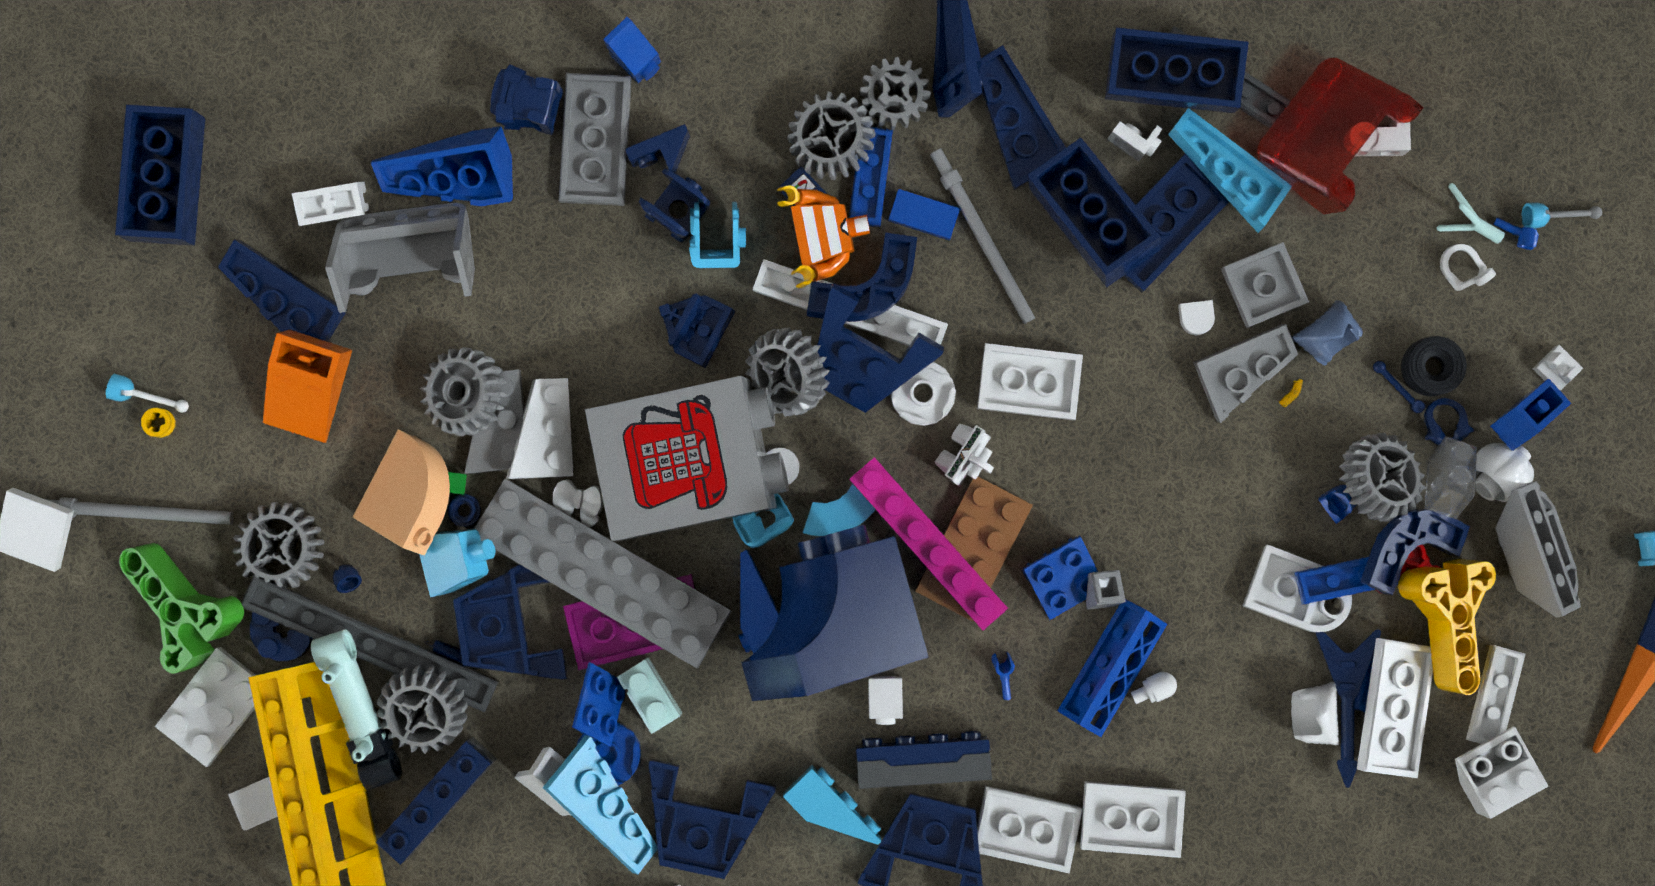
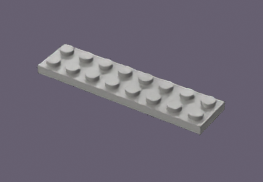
(602, 573)

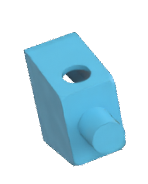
(455, 560)

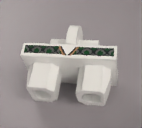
(971, 457)

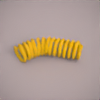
(1286, 398)

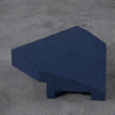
(696, 326)

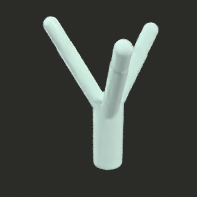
(1477, 224)

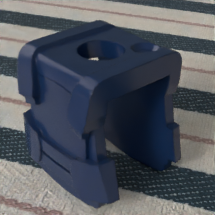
(525, 101)
(678, 190)

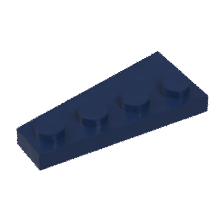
(1017, 118)
(279, 294)

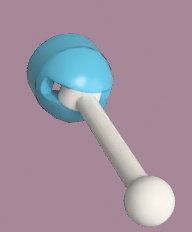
(122, 389)

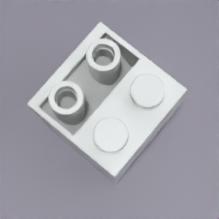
(1499, 774)

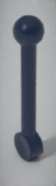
(1416, 405)

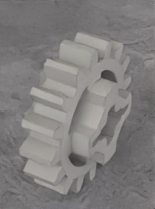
(904, 83)

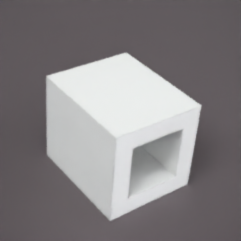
(885, 699)

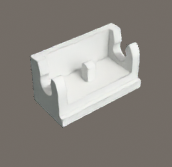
(330, 203)

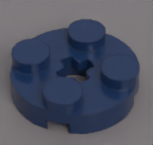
(273, 644)

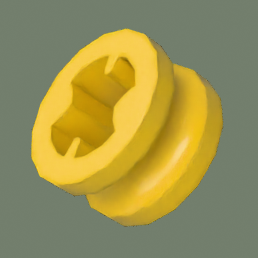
(151, 415)

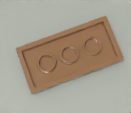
(983, 535)

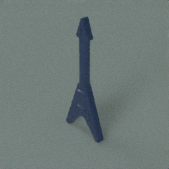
(1348, 674)

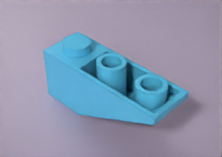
(824, 806)

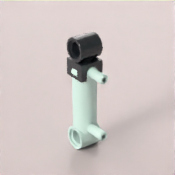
(367, 743)

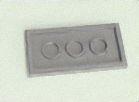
(595, 139)

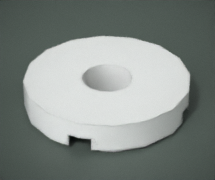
(925, 412)

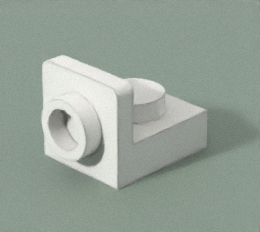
(1130, 141)

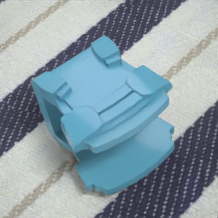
(716, 258)

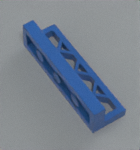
(1108, 665)

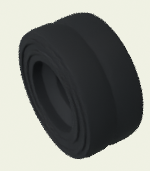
(1451, 360)

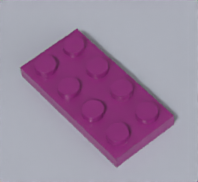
(602, 639)

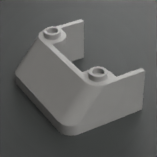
(399, 245)

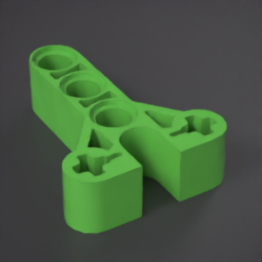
(185, 616)

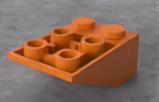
(304, 384)

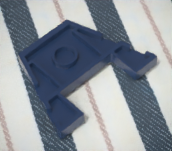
(858, 368)
(494, 629)
(697, 835)
(931, 835)

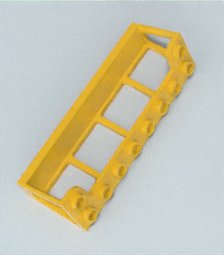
(297, 786)

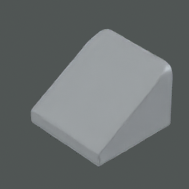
(1104, 590)

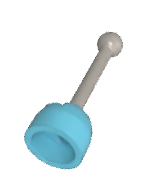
(1537, 214)

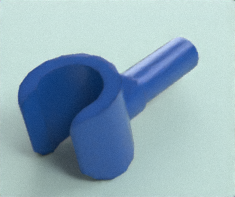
(1527, 236)
(1004, 670)

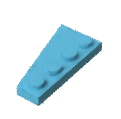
(1233, 171)
(601, 806)

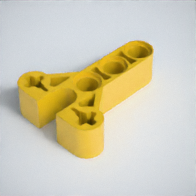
(1450, 602)

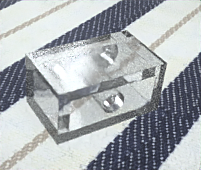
(1451, 477)

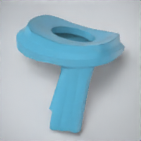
(752, 530)

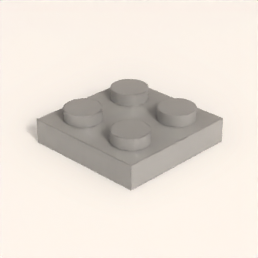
(1264, 285)

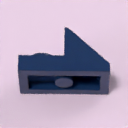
(669, 144)

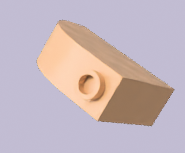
(407, 494)

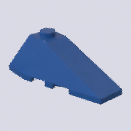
(461, 167)

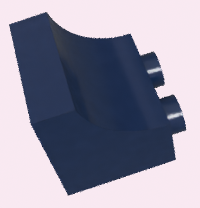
(838, 619)

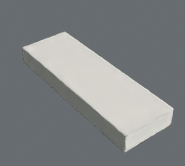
(1495, 694)

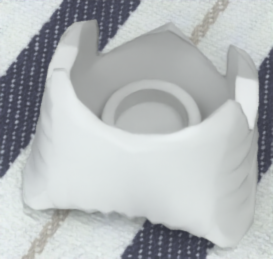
(1315, 714)

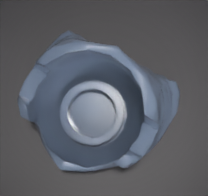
(1329, 333)

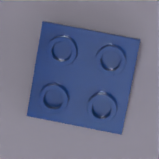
(1061, 576)
(599, 705)

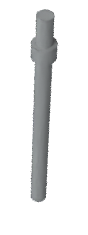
(952, 181)
(146, 512)

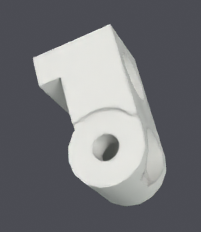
(1388, 141)

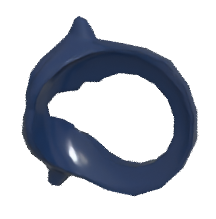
(1435, 432)

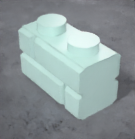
(650, 695)

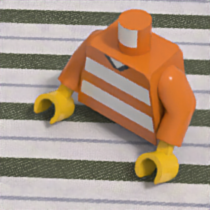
(822, 232)

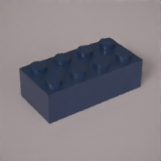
(1176, 70)
(160, 175)
(1094, 212)

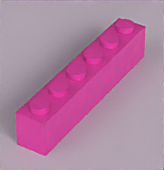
(928, 544)

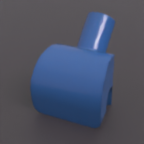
(1337, 503)

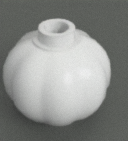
(1502, 471)

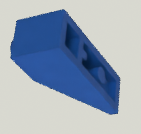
(757, 607)

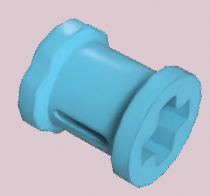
(1647, 547)

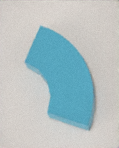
(839, 514)

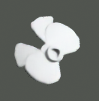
(589, 501)

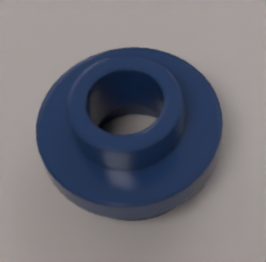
(456, 503)

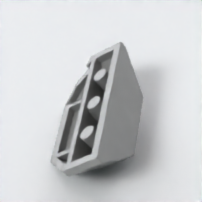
(1538, 551)

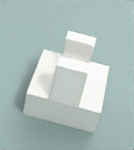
(1558, 367)

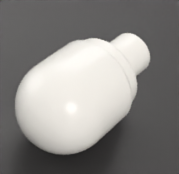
(1156, 688)

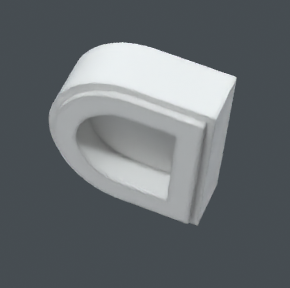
(1197, 317)

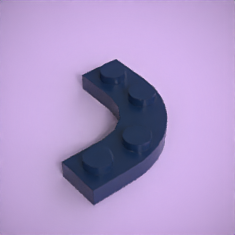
(881, 290)
(1402, 537)

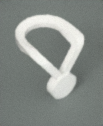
(1483, 276)

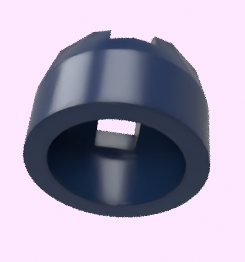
(340, 579)

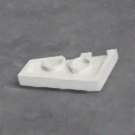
(545, 434)

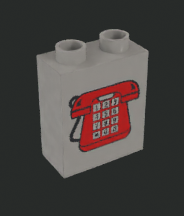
(685, 457)

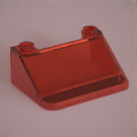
(1327, 129)

